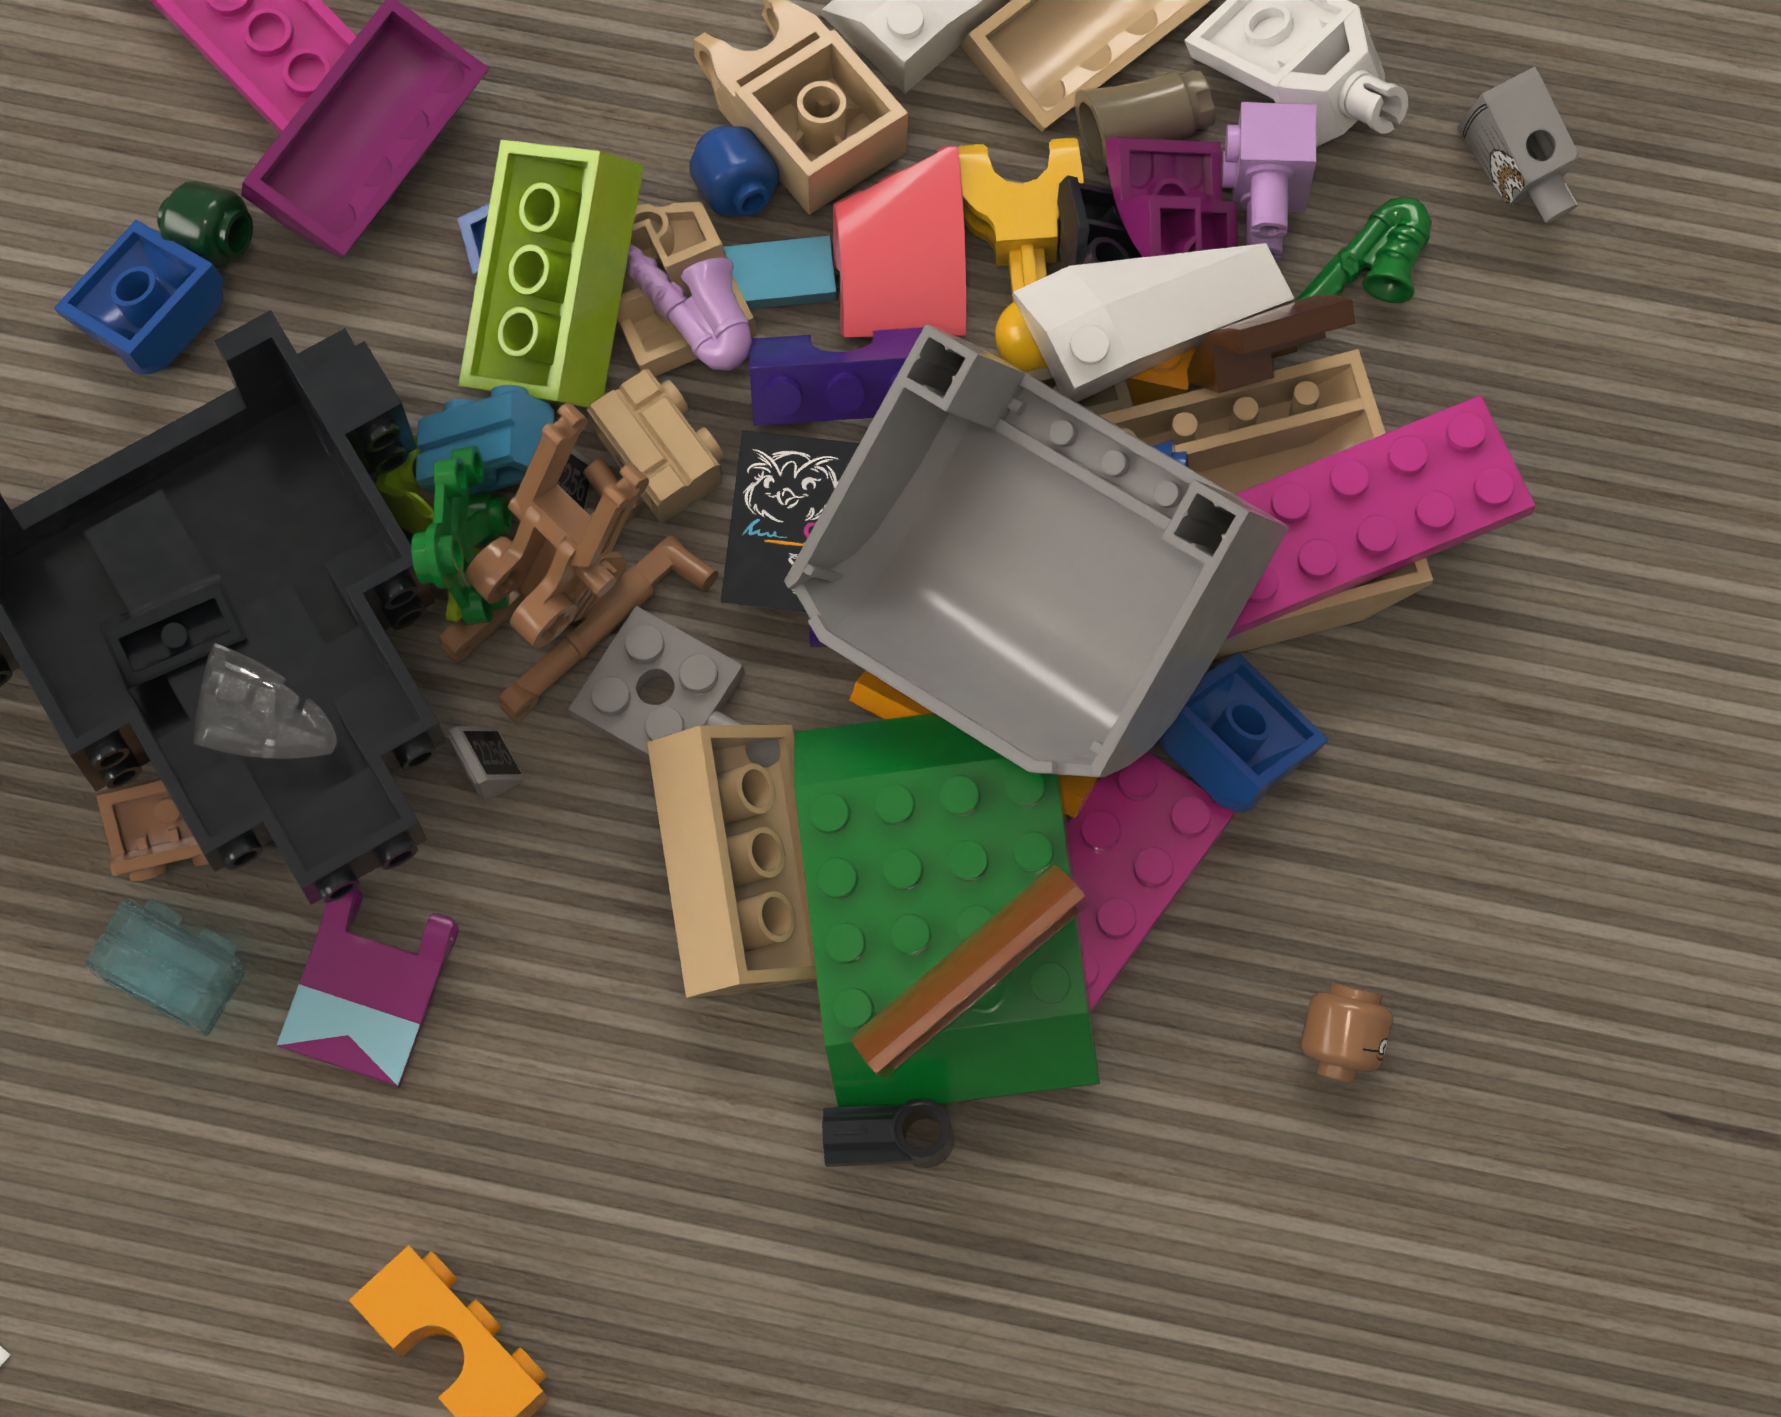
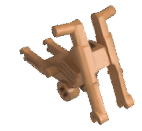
(565, 566)

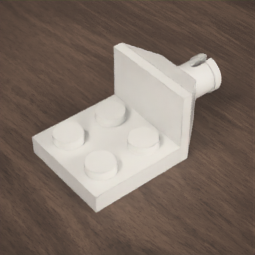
(1303, 56)

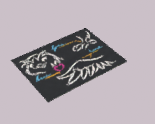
(775, 506)

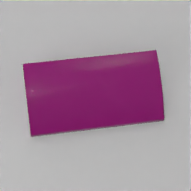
(363, 129)

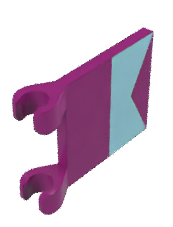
(362, 998)

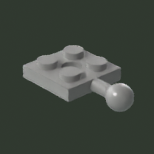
(655, 649)

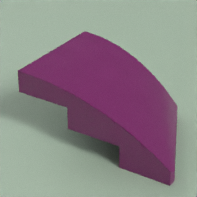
(1171, 195)

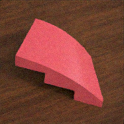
(903, 250)

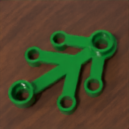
(457, 527)

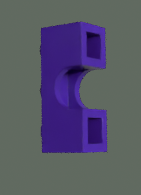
(806, 384)

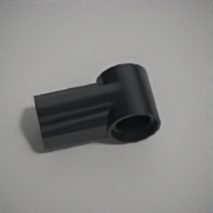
(879, 1135)

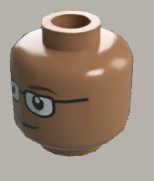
(1346, 1031)

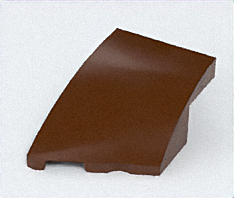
(1245, 349)

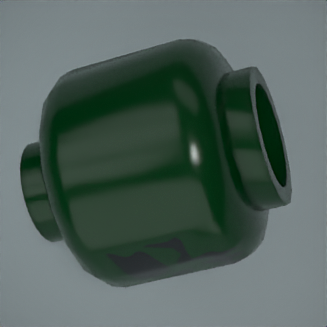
(206, 222)

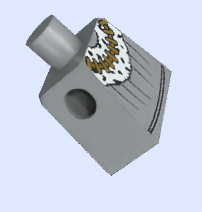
(1523, 144)

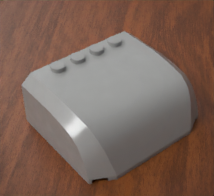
(1027, 564)

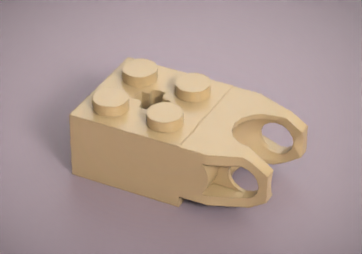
(807, 104)

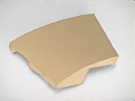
(676, 240)

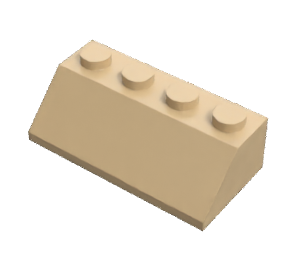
(733, 859)

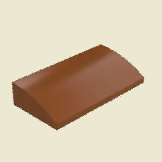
(969, 971)

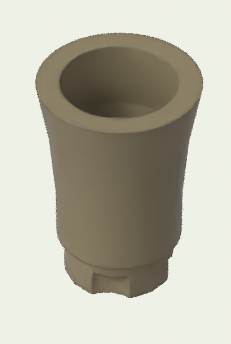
(1152, 108)

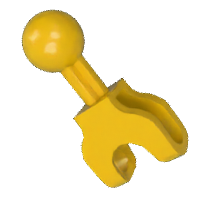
(1021, 228)

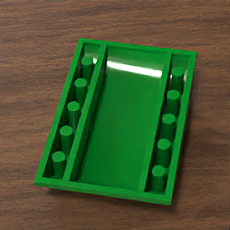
(904, 856)

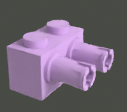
(1270, 167)

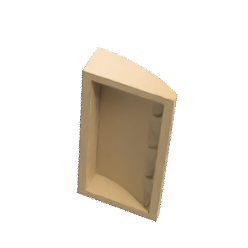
(1052, 48)

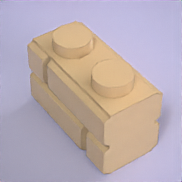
(647, 428)

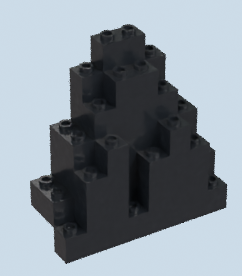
(317, 569)

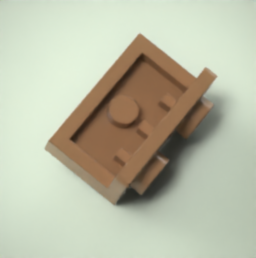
(145, 830)

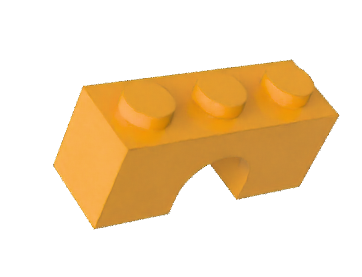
(414, 1302)

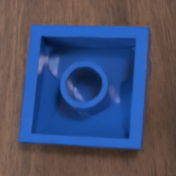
(144, 299)
(1239, 735)

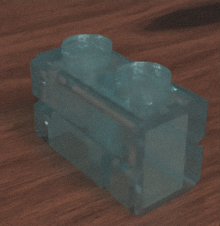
(166, 965)

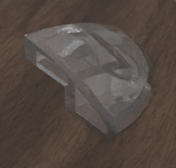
(253, 714)

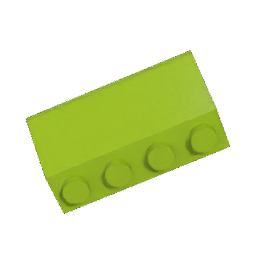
(551, 272)

